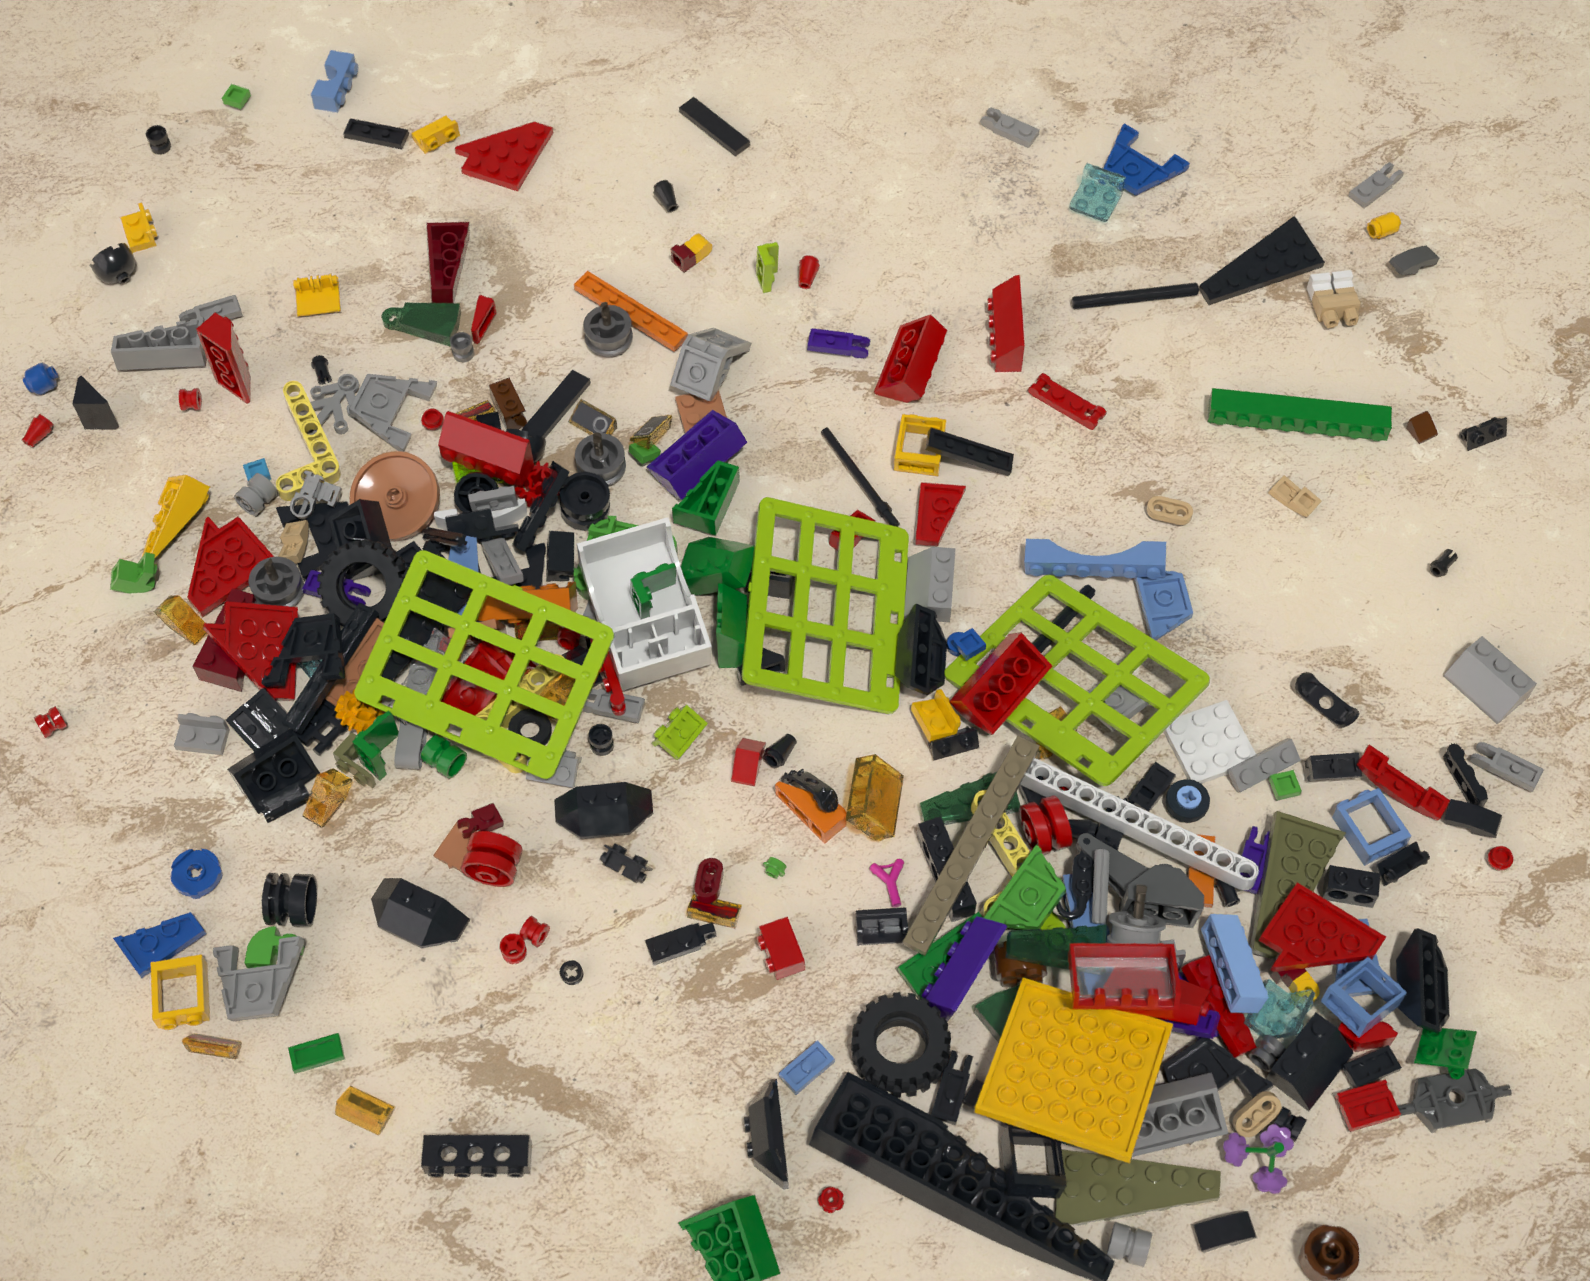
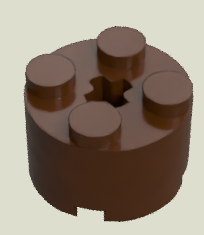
(1012, 971)
(1328, 1240)

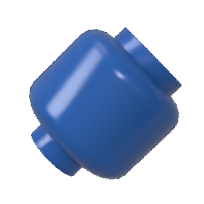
(40, 378)

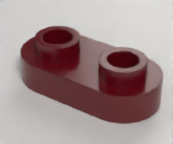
(709, 885)

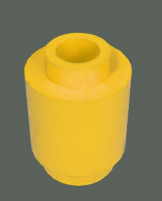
(1384, 225)

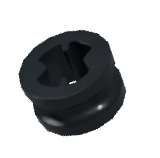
(571, 964)

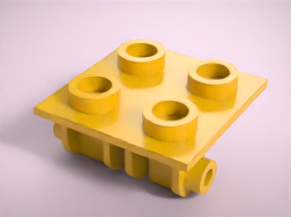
(317, 295)

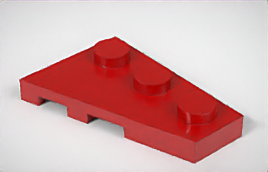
(936, 510)

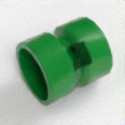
(443, 756)

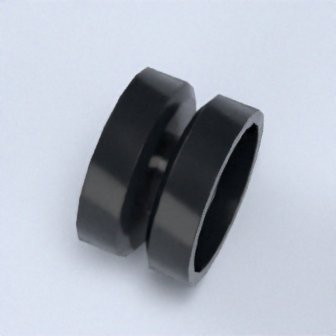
(584, 500)

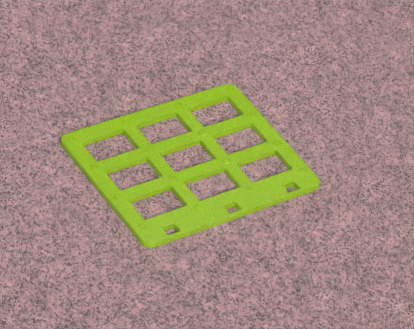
(889, 599)
(480, 734)
(1061, 735)

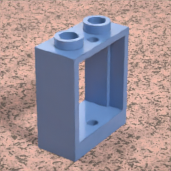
(1381, 848)
(1349, 1010)

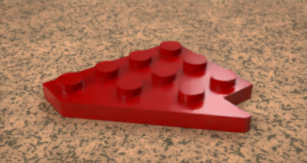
(505, 156)
(223, 563)
(253, 638)
(1317, 933)

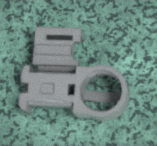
(312, 489)

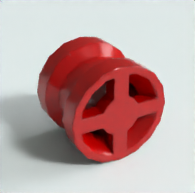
(190, 399)
(534, 931)
(511, 943)

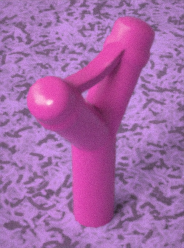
(890, 879)

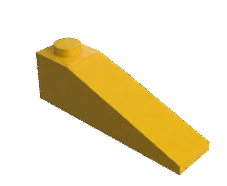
(179, 503)

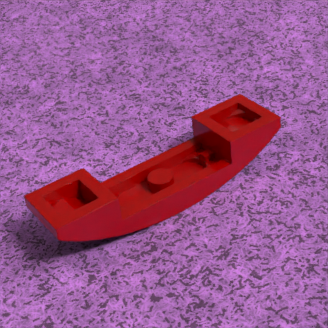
(1399, 786)

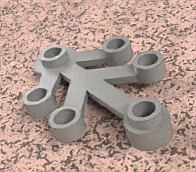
(333, 404)

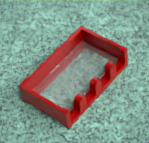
(1124, 976)

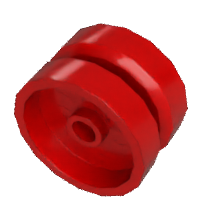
(1046, 825)
(491, 859)

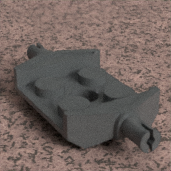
(1438, 1111)

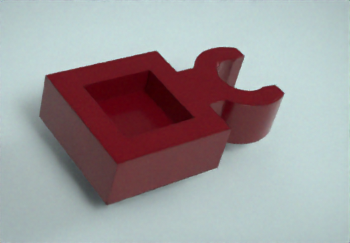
(483, 819)

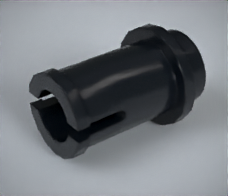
(320, 364)
(1440, 566)
(1228, 893)

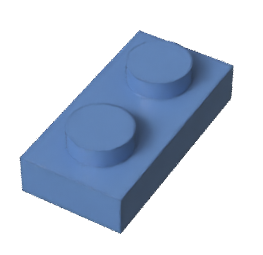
(806, 1067)

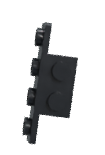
(478, 525)

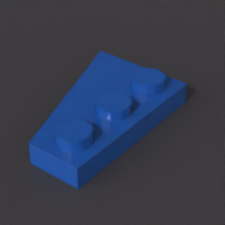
(159, 942)

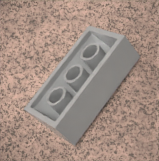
(1181, 1115)

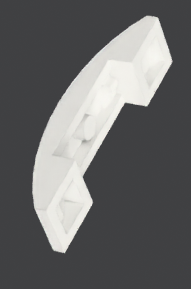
(501, 517)

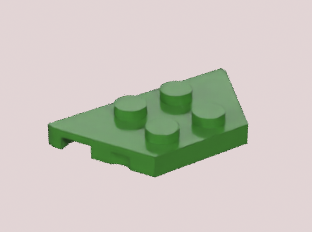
(1029, 894)

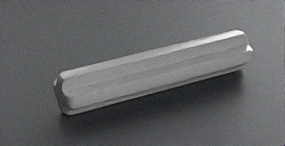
(1100, 886)

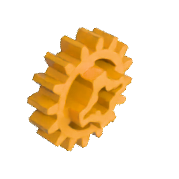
(355, 713)

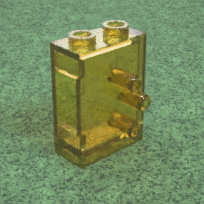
(874, 797)

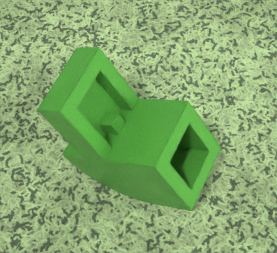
(134, 577)
(264, 948)

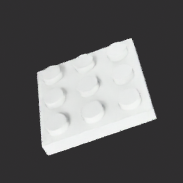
(1208, 742)

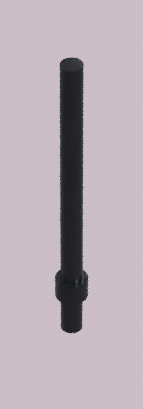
(882, 507)

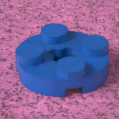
(204, 883)

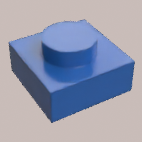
(969, 644)

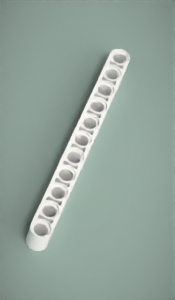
(1144, 821)

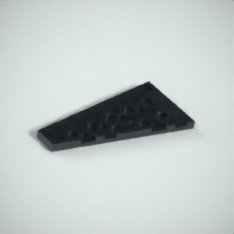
(1271, 260)
(418, 627)

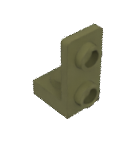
(344, 755)

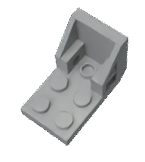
(706, 361)

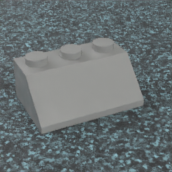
(931, 581)
(1490, 680)

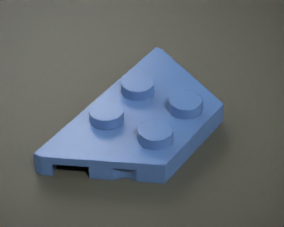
(1164, 603)

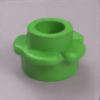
(774, 867)

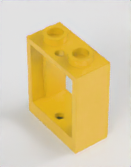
(916, 462)
(179, 968)

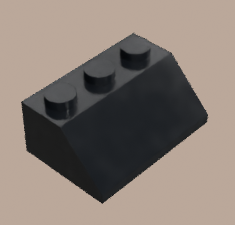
(360, 522)
(273, 768)
(1311, 1062)

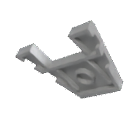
(380, 401)
(256, 990)

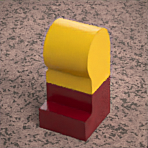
(690, 252)
(1296, 981)

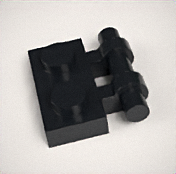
(322, 718)

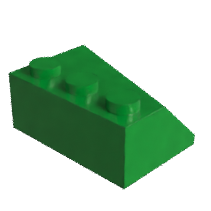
(715, 562)
(731, 626)
(733, 1241)

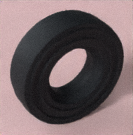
(532, 716)

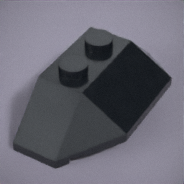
(921, 651)
(603, 809)
(416, 914)
(1425, 979)
(767, 1135)

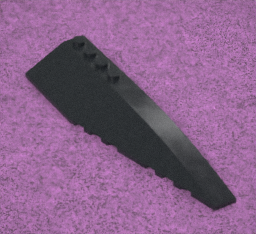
(939, 1171)

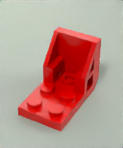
(487, 659)

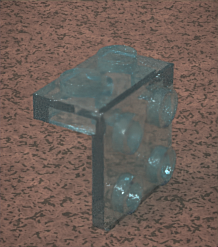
(1098, 193)
(1281, 1013)

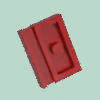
(1368, 1105)

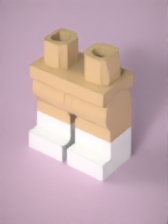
(1334, 298)

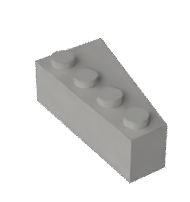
(160, 347)

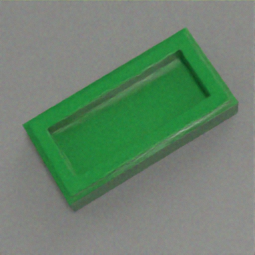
(316, 1053)

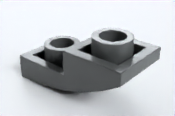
(1412, 259)

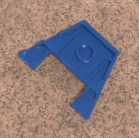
(1139, 170)

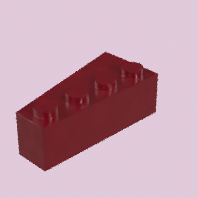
(446, 254)
(212, 662)

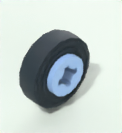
(1184, 809)

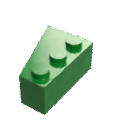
(709, 499)

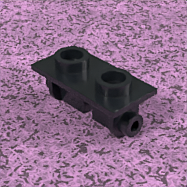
(1485, 433)
(963, 741)
(284, 801)
(617, 857)
(1401, 863)

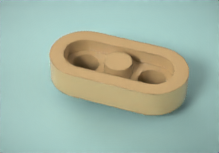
(1169, 510)
(1258, 1115)

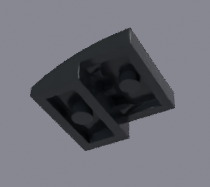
(259, 719)

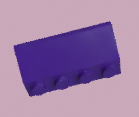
(695, 452)
(964, 965)

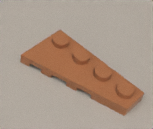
(356, 664)

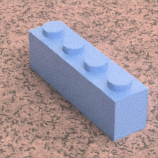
(1234, 963)

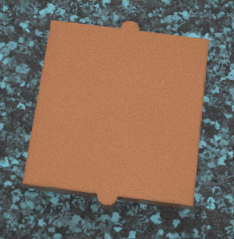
(453, 848)

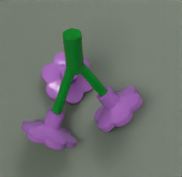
(1276, 1143)

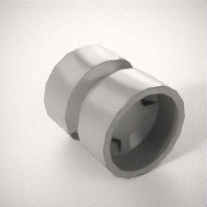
(257, 492)
(1130, 1244)

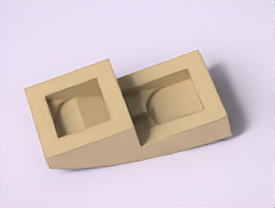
(1299, 500)
(294, 540)

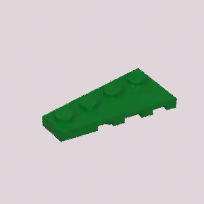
(920, 969)

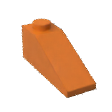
(807, 810)

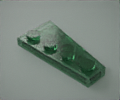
(956, 805)
(1051, 945)

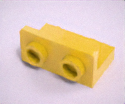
(436, 134)
(138, 229)
(936, 716)

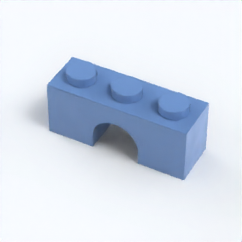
(331, 94)

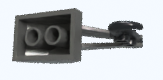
(1168, 893)

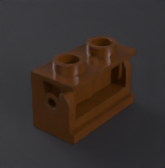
(508, 404)

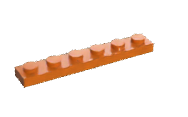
(640, 315)

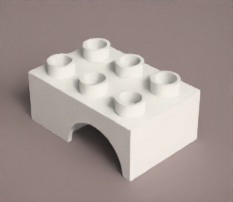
(673, 635)

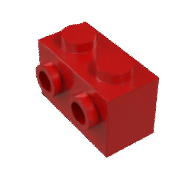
(781, 948)

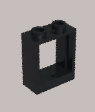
(1032, 1185)

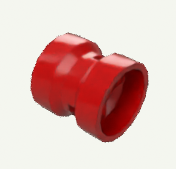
(45, 725)

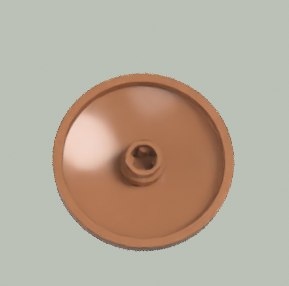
(404, 489)

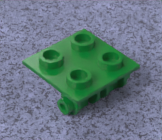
(1447, 1048)

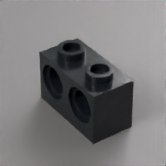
(1351, 886)

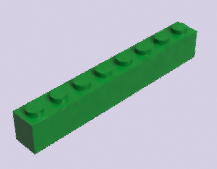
(1300, 414)

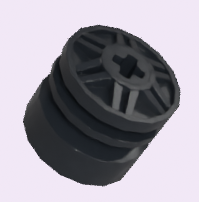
(289, 899)

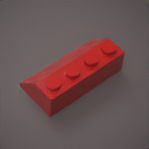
(1006, 326)
(225, 356)
(911, 360)
(485, 449)
(1001, 683)

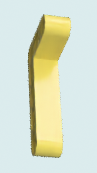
(313, 443)
(538, 674)
(1009, 857)

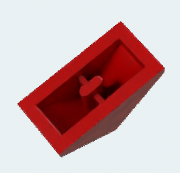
(747, 761)

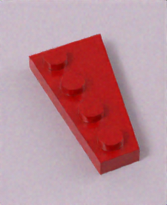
(1230, 1025)

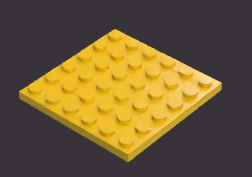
(1074, 1071)

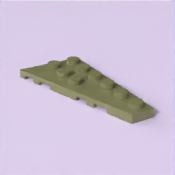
(1295, 853)
(1115, 1189)

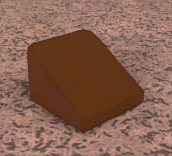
(1422, 427)

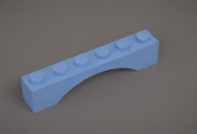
(1142, 560)

